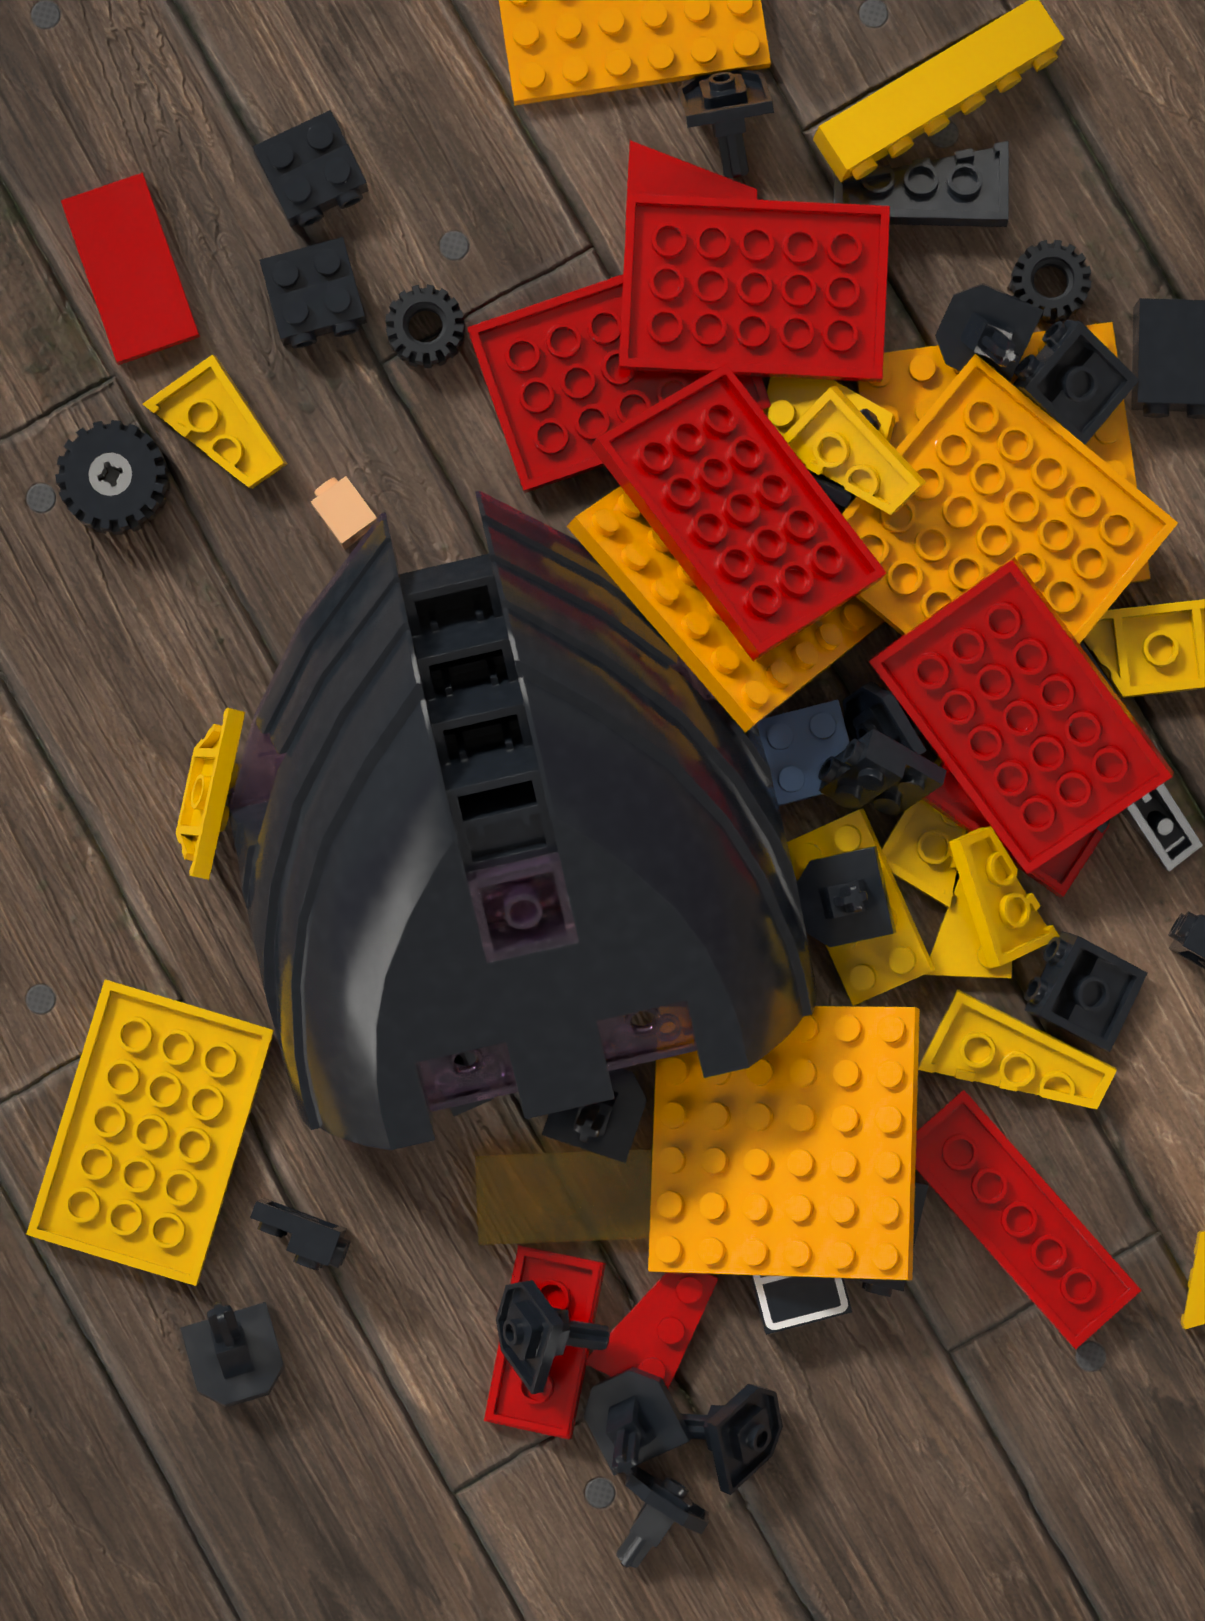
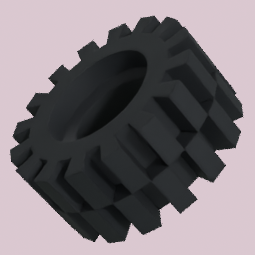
(1063, 259)
(425, 300)

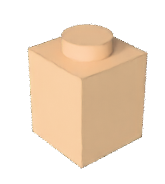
(343, 510)

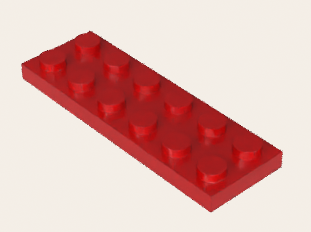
(1020, 1220)

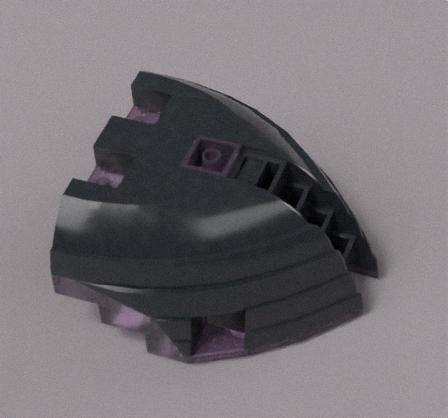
(502, 837)

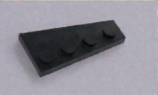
(938, 192)

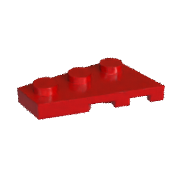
(665, 175)
(657, 1327)

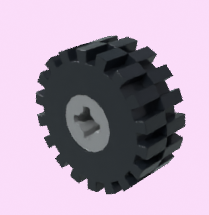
(120, 499)

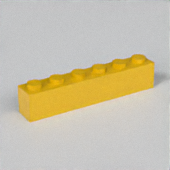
(939, 89)

